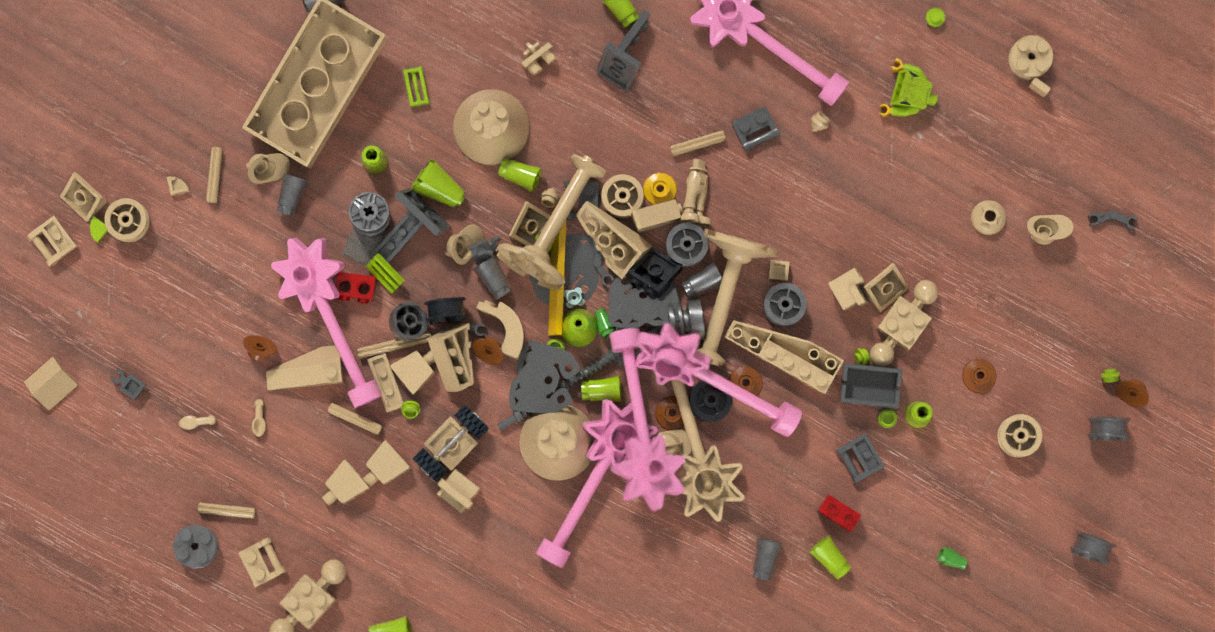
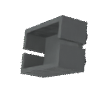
(870, 386)

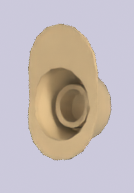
(267, 168)
(1047, 228)
(458, 244)
(675, 442)

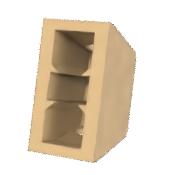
(414, 370)
(385, 465)
(344, 484)

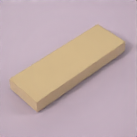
(386, 382)

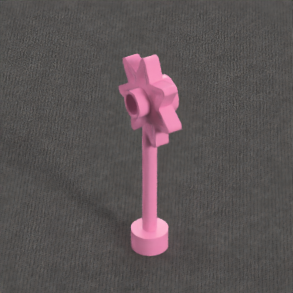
(738, 19)
(310, 277)
(678, 359)
(610, 450)
(648, 467)

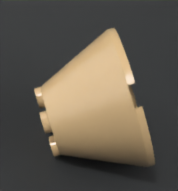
(491, 127)
(556, 443)

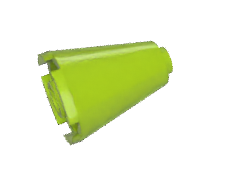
(438, 185)
(581, 335)

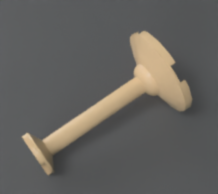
(738, 252)
(534, 258)

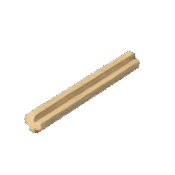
(391, 345)

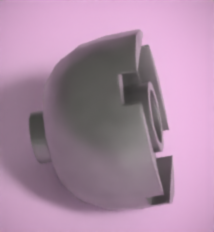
(408, 321)

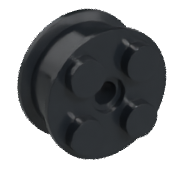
(445, 310)
(709, 411)

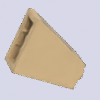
(656, 216)

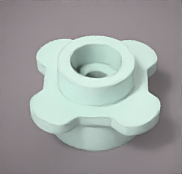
(577, 293)

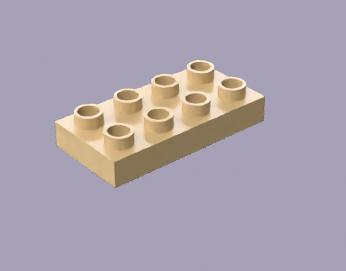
(315, 82)

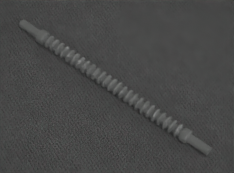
(519, 416)

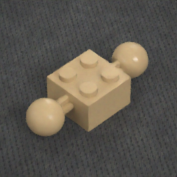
(903, 323)
(309, 598)

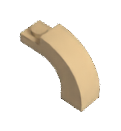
(514, 336)

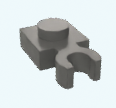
(483, 249)
(130, 385)

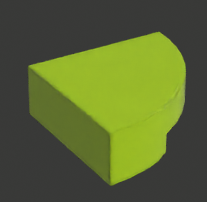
(97, 229)

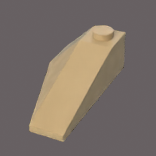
(615, 241)
(314, 368)

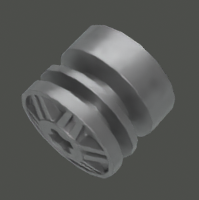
(371, 225)
(689, 320)

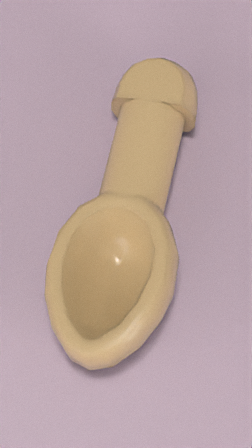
(190, 422)
(258, 423)

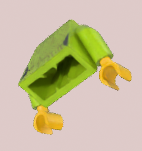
(910, 91)

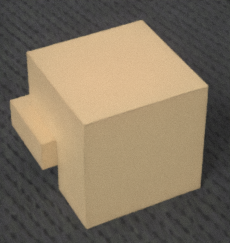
(847, 289)
(458, 491)

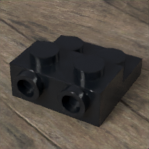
(654, 273)

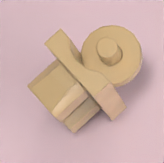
(531, 62)

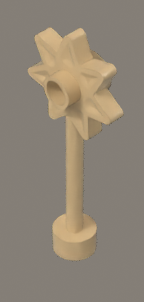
(706, 480)

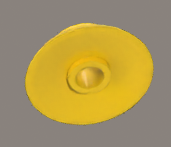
(659, 179)

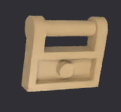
(56, 236)
(256, 564)

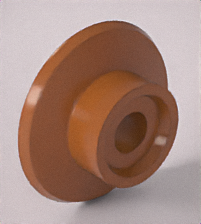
(259, 347)
(488, 350)
(750, 374)
(970, 377)
(1133, 392)
(663, 417)

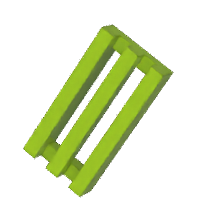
(419, 102)
(385, 275)

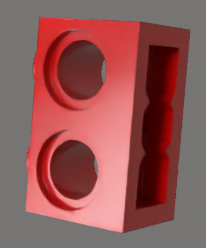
(356, 282)
(839, 513)

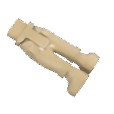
(696, 195)

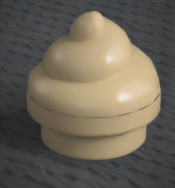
(819, 122)
(549, 198)

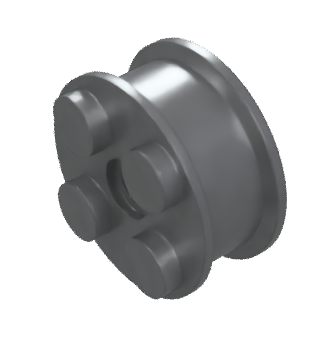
(687, 255)
(776, 312)
(1108, 428)
(184, 544)
(1092, 548)

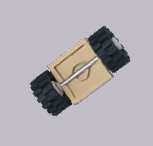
(450, 443)

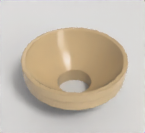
(984, 226)

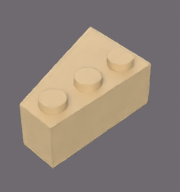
(452, 357)

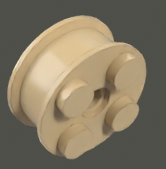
(1035, 47)
(619, 185)
(134, 228)
(1009, 440)

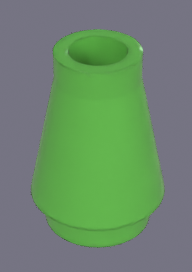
(603, 323)
(951, 558)

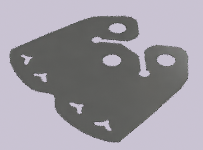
(578, 261)
(641, 310)
(532, 379)

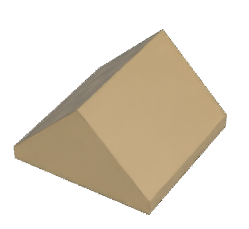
(82, 197)
(528, 225)
(885, 288)
(50, 383)

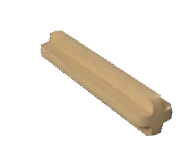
(697, 143)
(214, 175)
(354, 418)
(226, 510)

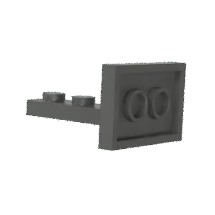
(616, 62)
(418, 215)

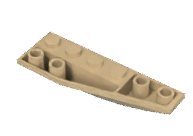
(789, 354)

